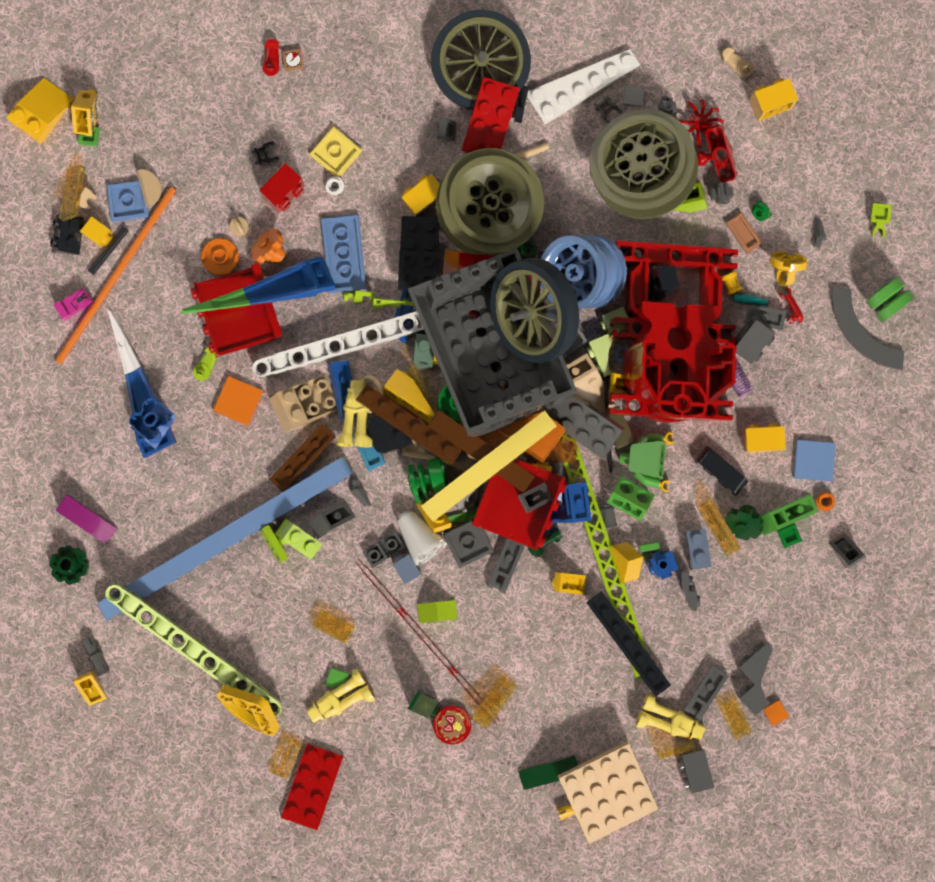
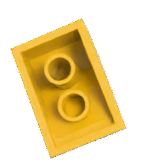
(40, 110)

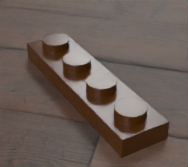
(302, 458)

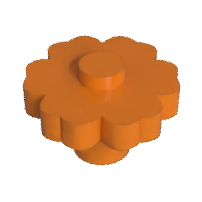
(269, 247)

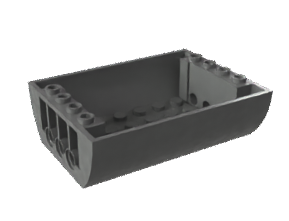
(467, 358)

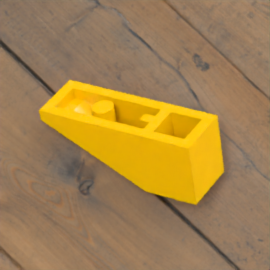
(406, 393)

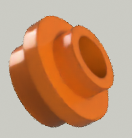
(831, 499)

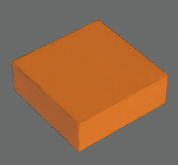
(775, 712)

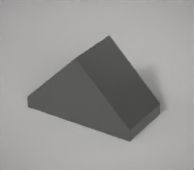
(535, 497)
(846, 550)

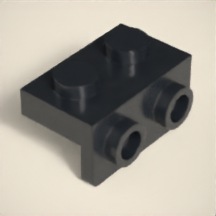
(67, 235)

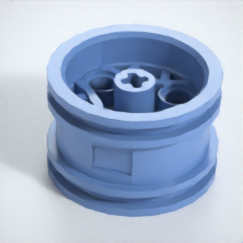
(603, 270)

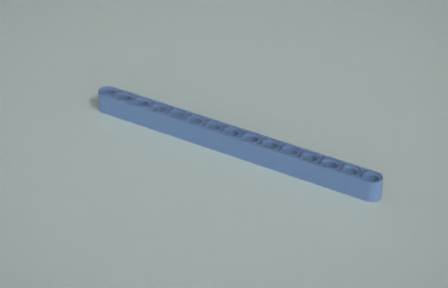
(232, 533)

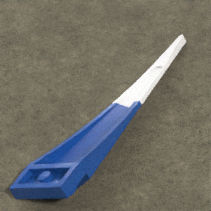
(138, 387)

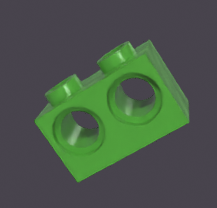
(630, 498)

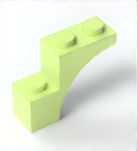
(600, 347)

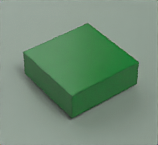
(789, 535)

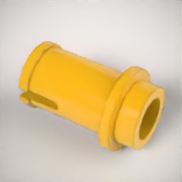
(569, 811)

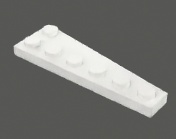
(568, 91)

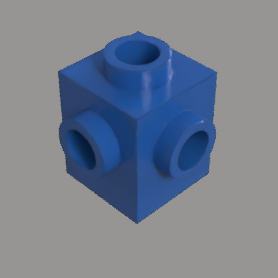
(669, 562)

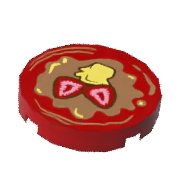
(452, 725)

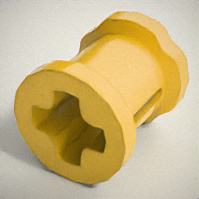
(732, 283)

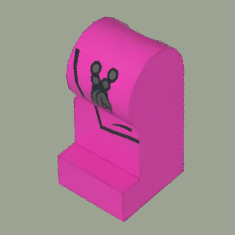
(73, 304)

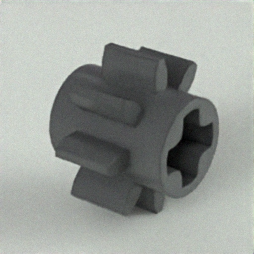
(721, 193)

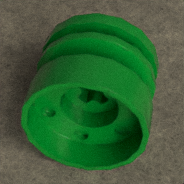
(427, 480)

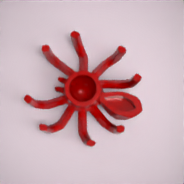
(700, 121)

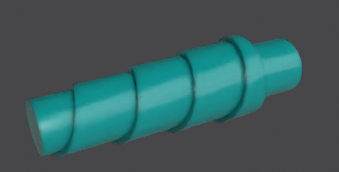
(749, 299)

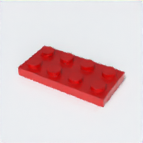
(490, 116)
(312, 786)

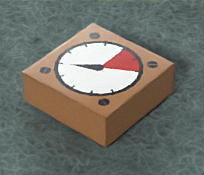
(293, 60)

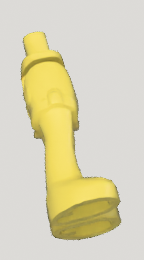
(353, 407)
(330, 704)
(681, 724)

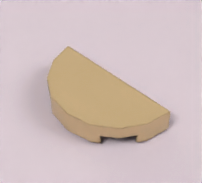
(150, 186)

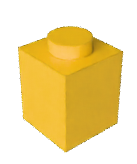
(96, 232)

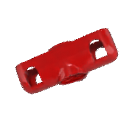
(719, 142)

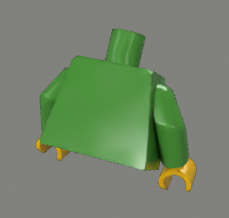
(648, 459)

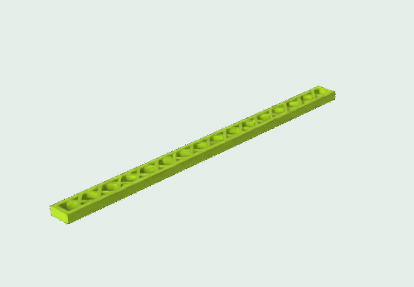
(596, 552)

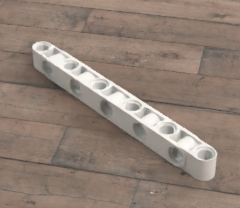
(349, 342)

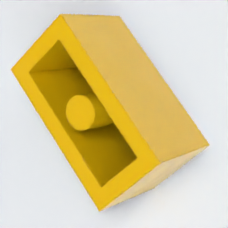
(422, 195)
(764, 438)

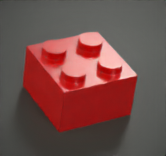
(282, 188)

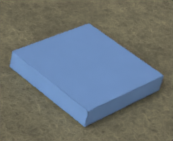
(126, 201)
(814, 460)

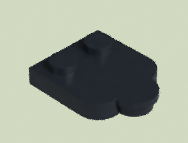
(385, 436)

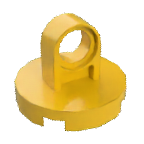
(787, 264)

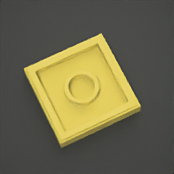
(335, 152)

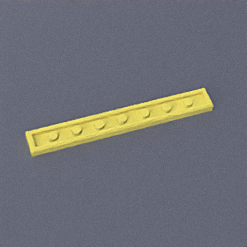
(489, 466)

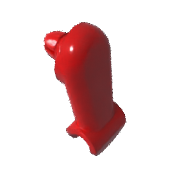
(271, 61)
(794, 309)

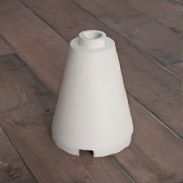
(419, 537)

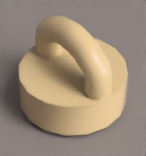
(239, 226)

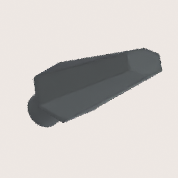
(819, 233)
(359, 493)

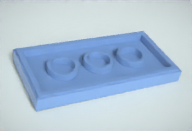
(344, 252)

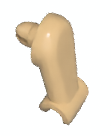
(738, 64)

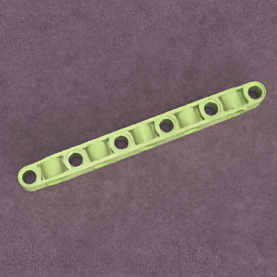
(191, 648)

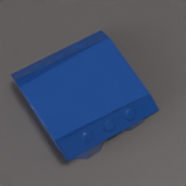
(152, 421)

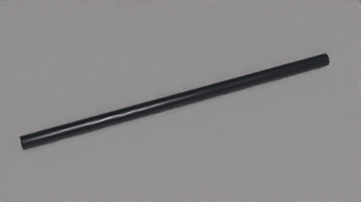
(607, 405)

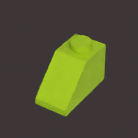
(695, 201)

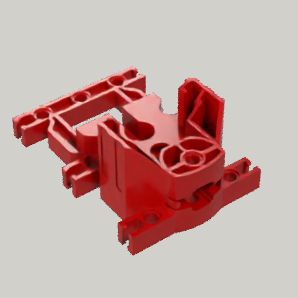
(675, 338)

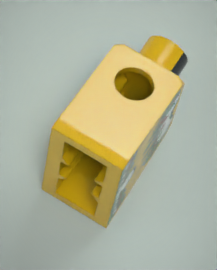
(85, 103)

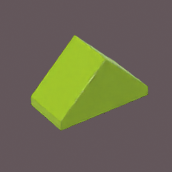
(437, 611)

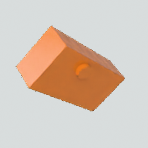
(541, 448)

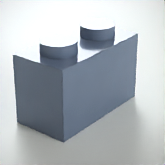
(697, 549)

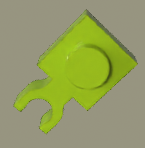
(879, 215)

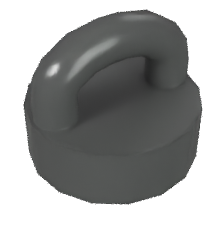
(667, 105)

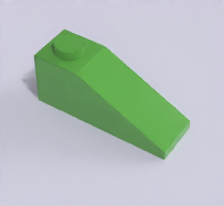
(788, 514)

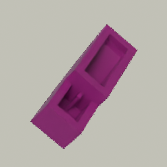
(86, 519)

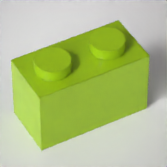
(298, 539)

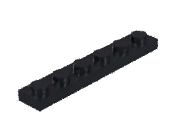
(628, 643)

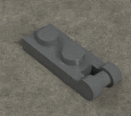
(506, 565)
(706, 692)

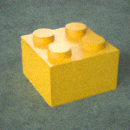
(773, 99)

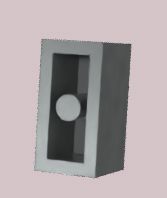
(696, 770)

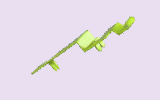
(358, 297)

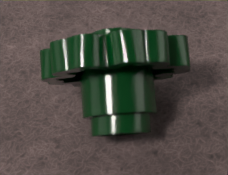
(745, 522)
(69, 565)

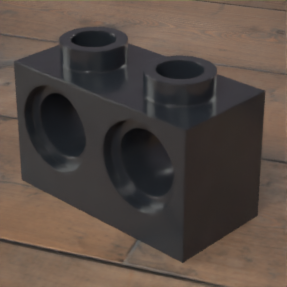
(662, 282)

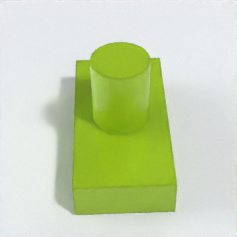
(274, 543)

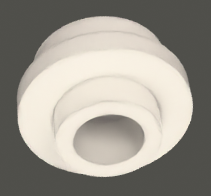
(328, 185)

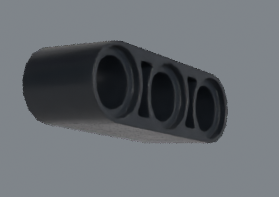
(722, 470)

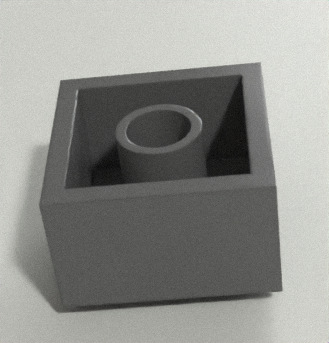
(753, 339)

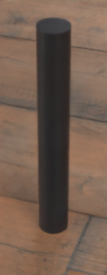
(108, 250)

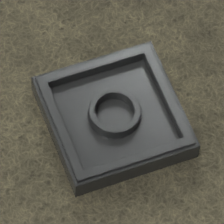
(468, 543)

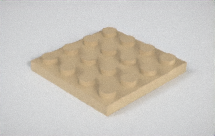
(607, 792)

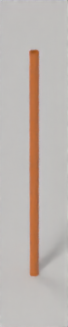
(115, 275)

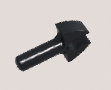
(521, 105)

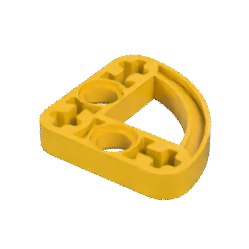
(240, 701)

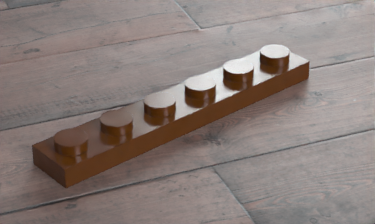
(408, 425)

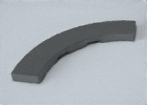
(858, 336)

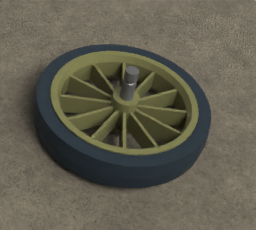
(481, 59)
(534, 310)

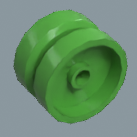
(890, 299)

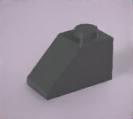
(331, 519)

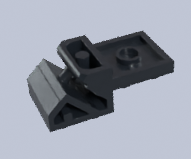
(418, 251)

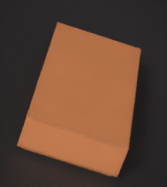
(743, 233)

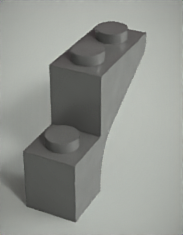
(753, 669)

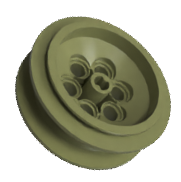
(512, 179)
(654, 193)

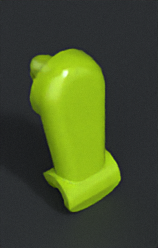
(204, 366)

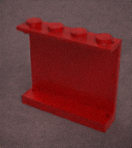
(505, 515)

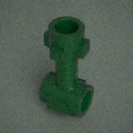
(554, 535)

